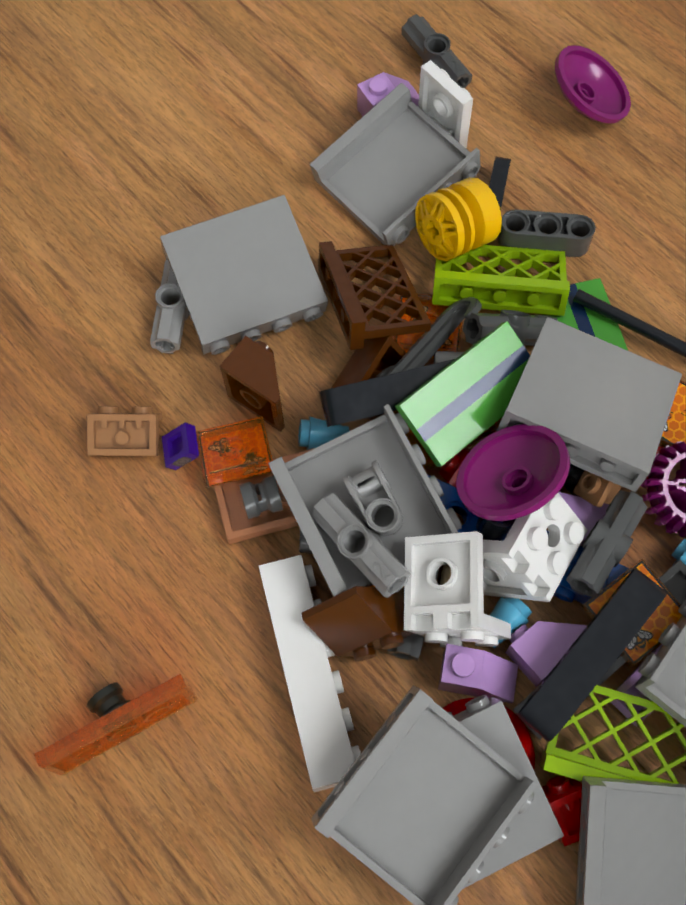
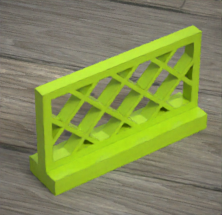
(504, 290)
(576, 765)

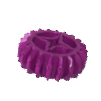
(666, 496)

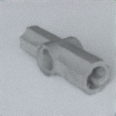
(168, 319)
(374, 559)

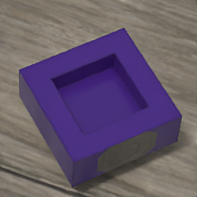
(180, 446)

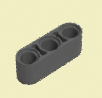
(561, 231)

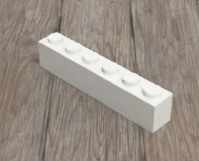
(308, 673)

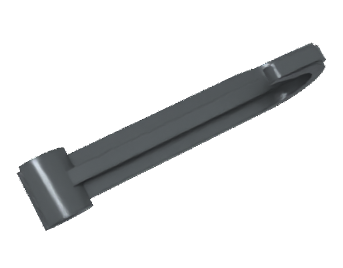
(431, 341)

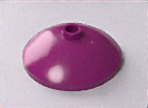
(591, 85)
(513, 472)

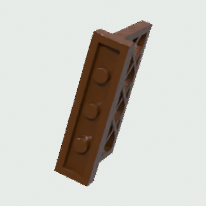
(346, 295)

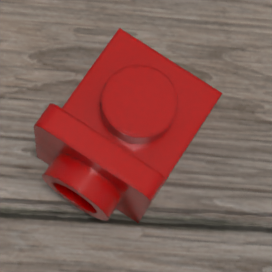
(565, 801)

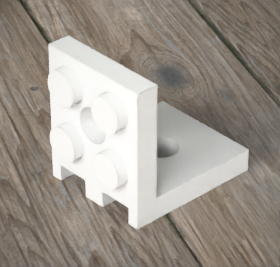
(445, 101)
(527, 560)
(454, 609)

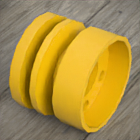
(458, 218)

